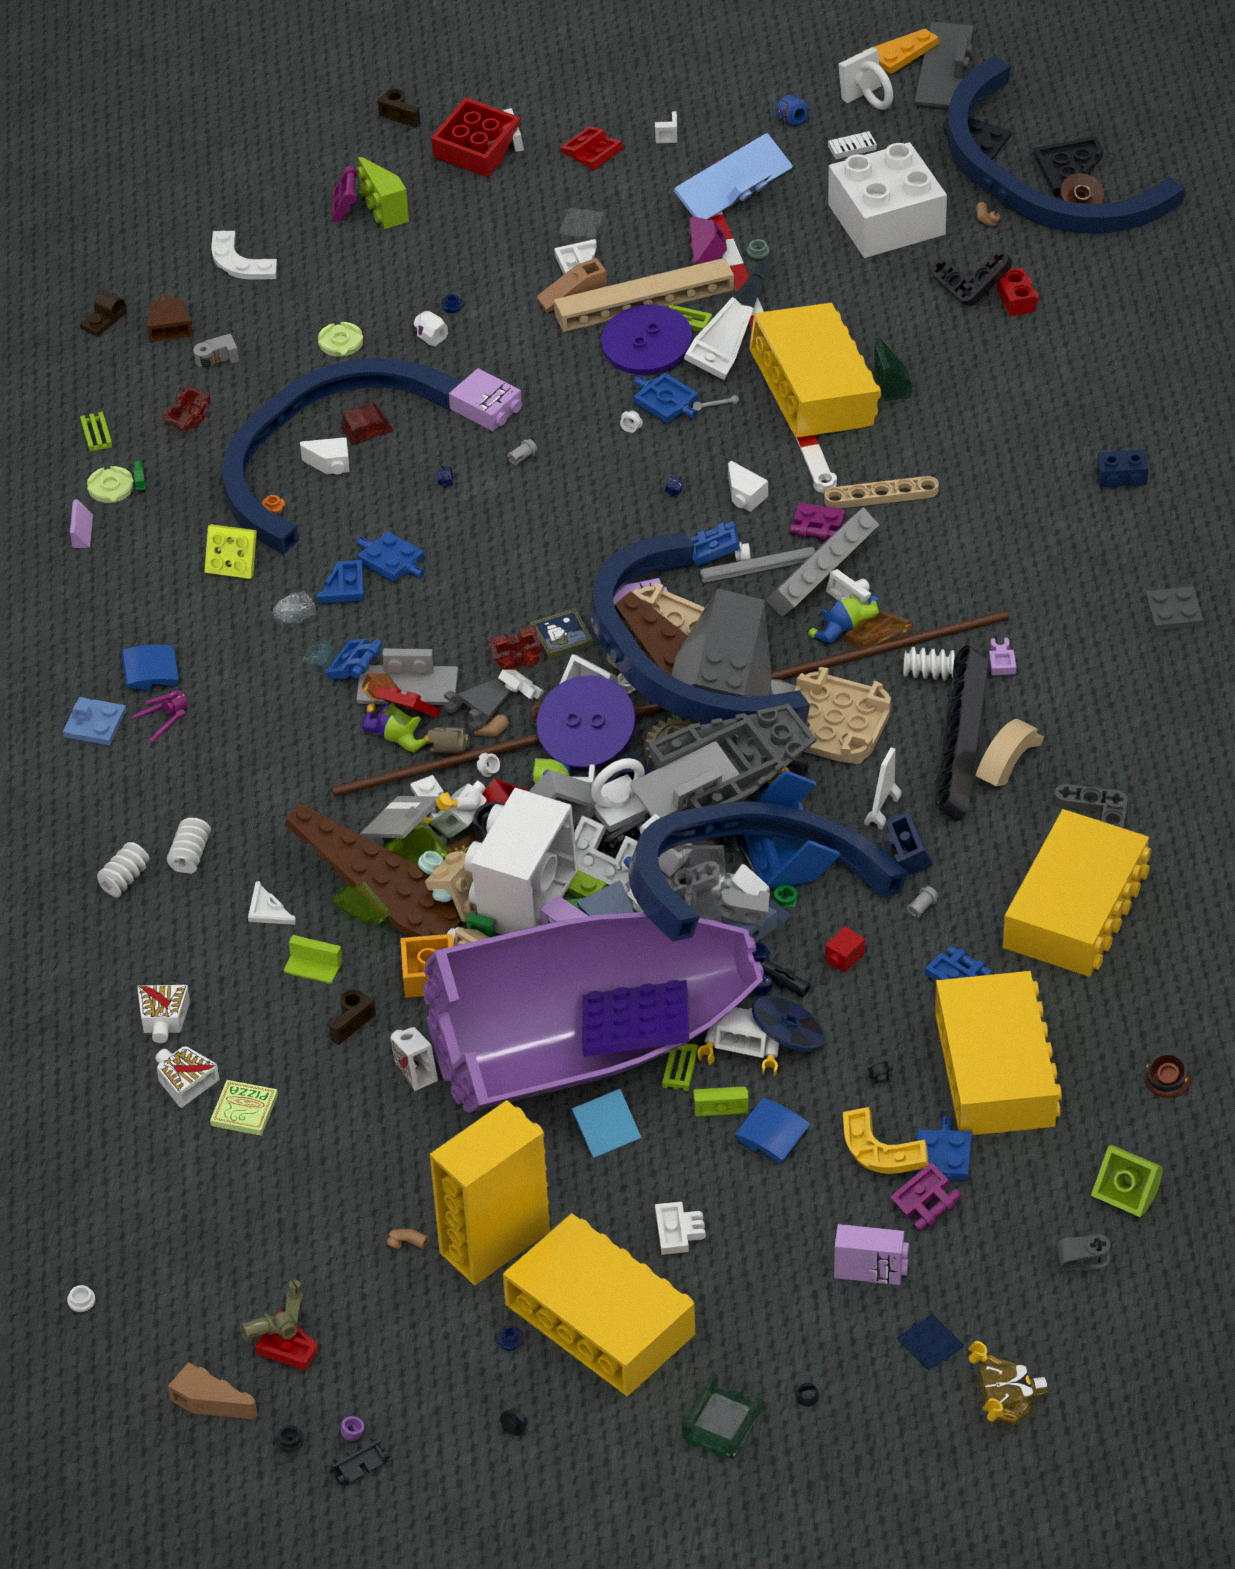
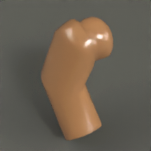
(982, 215)

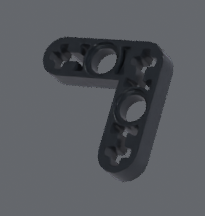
(973, 284)

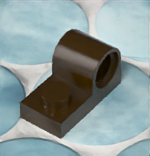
(393, 107)
(107, 311)
(356, 1011)

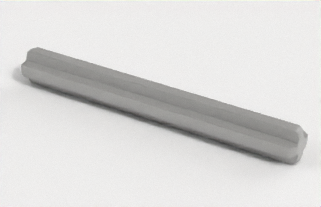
(756, 564)

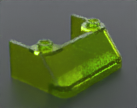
(362, 901)

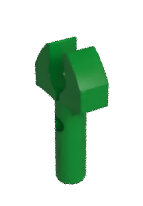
(139, 476)

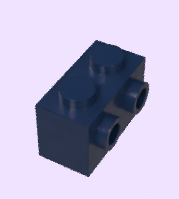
(1122, 468)
(909, 844)

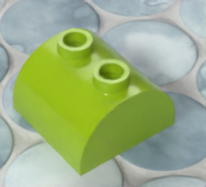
(1127, 1181)

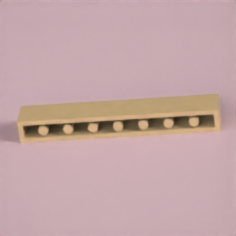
(659, 289)

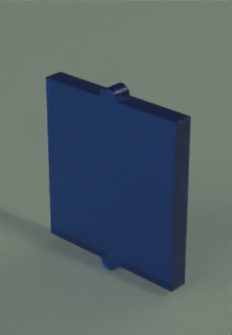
(930, 1342)

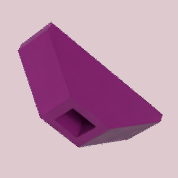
(707, 240)

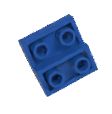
(149, 666)
(771, 1130)

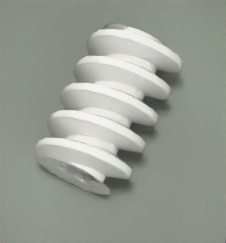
(929, 663)
(188, 845)
(122, 869)

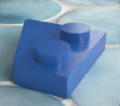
(344, 583)

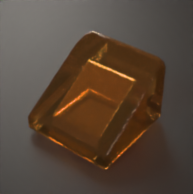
(376, 680)

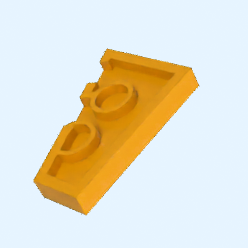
(903, 50)

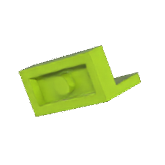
(313, 959)
(721, 1101)

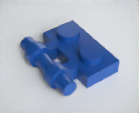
(715, 543)
(353, 659)
(949, 968)

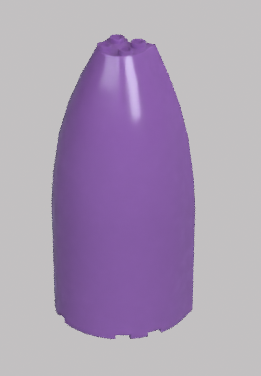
(512, 1003)

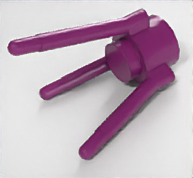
(172, 703)

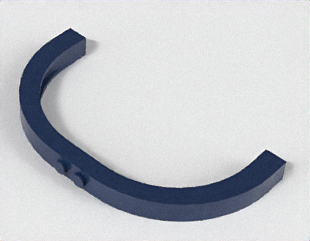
(1024, 199)
(335, 378)
(645, 676)
(678, 919)

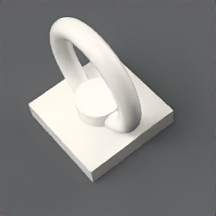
(863, 75)
(615, 801)

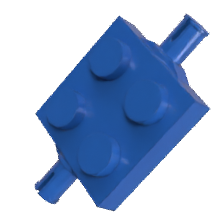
(665, 397)
(391, 556)
(948, 1150)

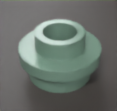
(758, 249)

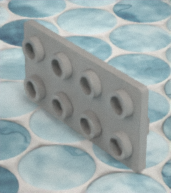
(413, 672)
(670, 786)

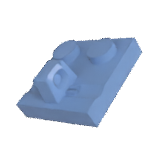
(94, 721)

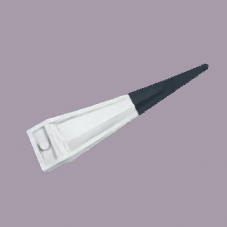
(720, 340)

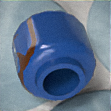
(792, 110)

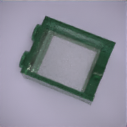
(721, 1419)

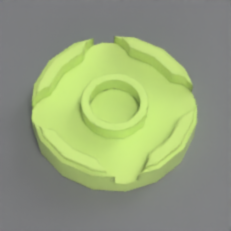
(340, 339)
(104, 488)

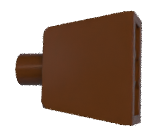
(168, 319)

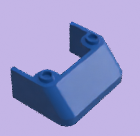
(781, 860)

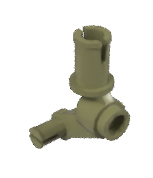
(283, 1323)

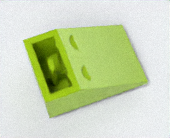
(383, 194)

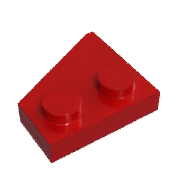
(409, 701)
(295, 1351)

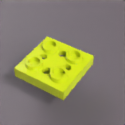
(231, 551)

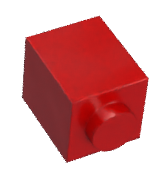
(844, 949)

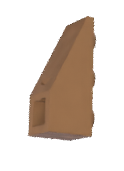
(579, 279)
(207, 1395)

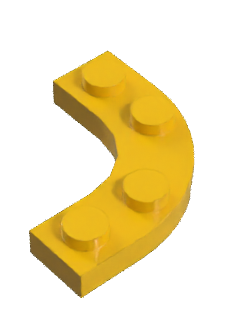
(877, 1155)

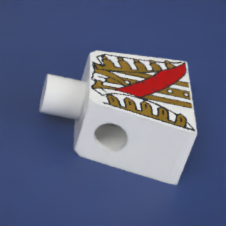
(163, 1009)
(412, 1046)
(185, 1074)

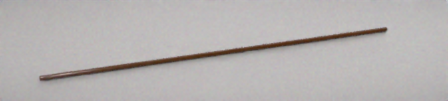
(652, 707)

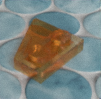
(878, 629)

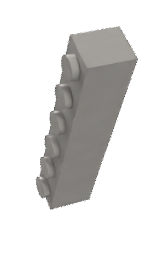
(822, 562)

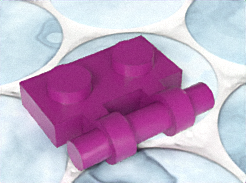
(817, 521)
(920, 1191)

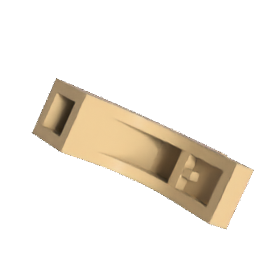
(1006, 750)

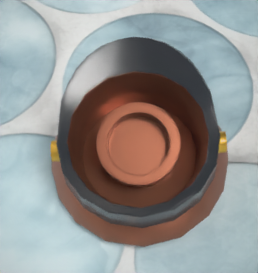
(1168, 1073)

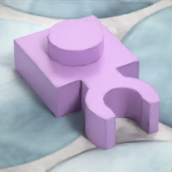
(1001, 658)

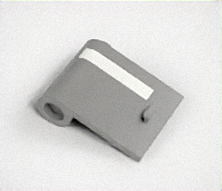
(399, 818)

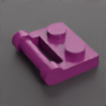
(344, 194)

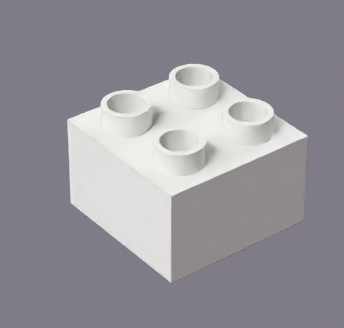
(887, 199)
(522, 860)

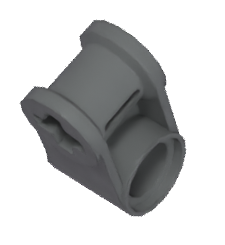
(1081, 1253)

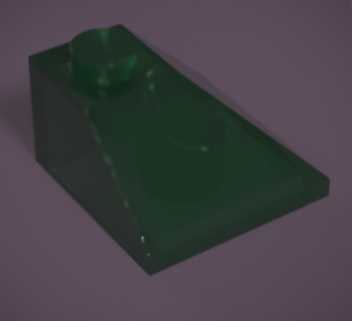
(891, 373)

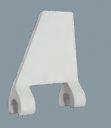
(885, 786)

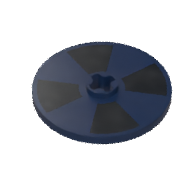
(788, 1023)

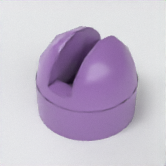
(356, 1426)

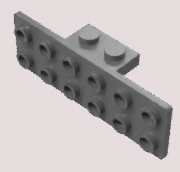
(944, 64)

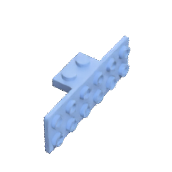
(733, 178)

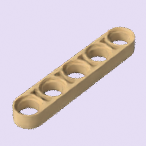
(891, 487)

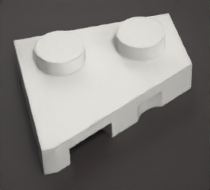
(574, 254)

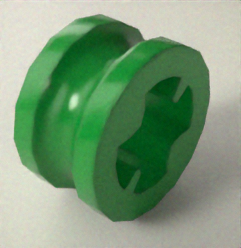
(783, 890)

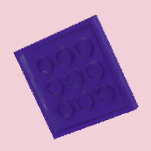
(635, 1018)

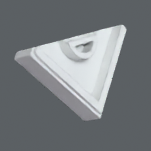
(267, 908)

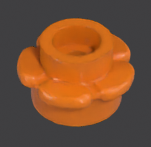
(274, 504)

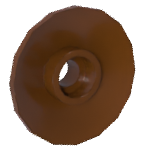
(1082, 185)

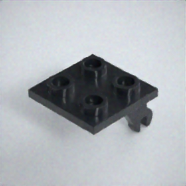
(613, 840)

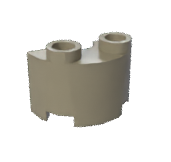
(448, 740)

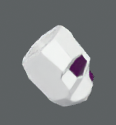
(430, 328)

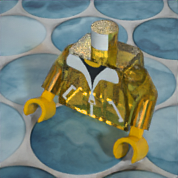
(1005, 1386)

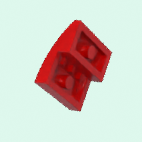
(592, 147)

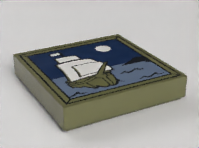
(562, 633)

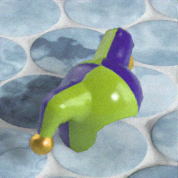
(394, 727)

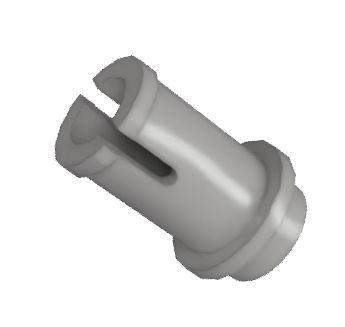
(526, 449)
(925, 898)

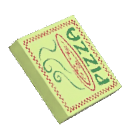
(244, 1107)

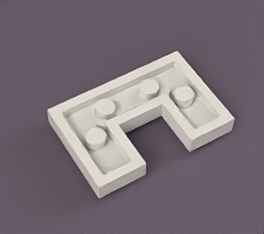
(598, 864)

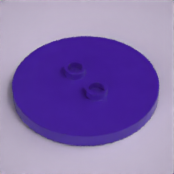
(646, 339)
(586, 722)

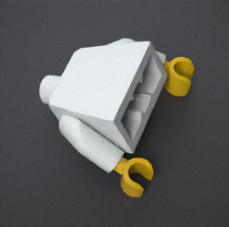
(457, 811)
(740, 1034)

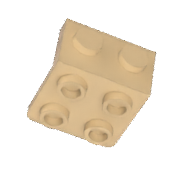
(453, 877)

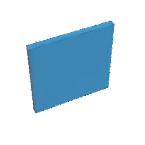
(606, 1123)

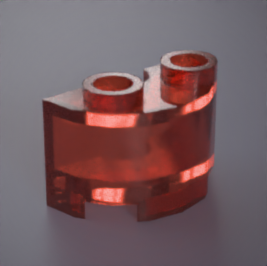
(189, 409)
(364, 422)
(518, 649)

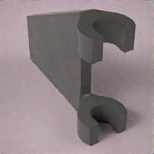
(482, 699)

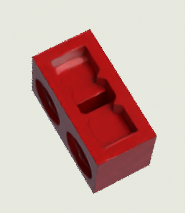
(1017, 292)

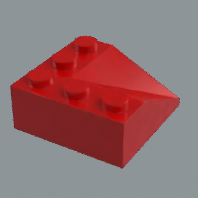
(475, 137)

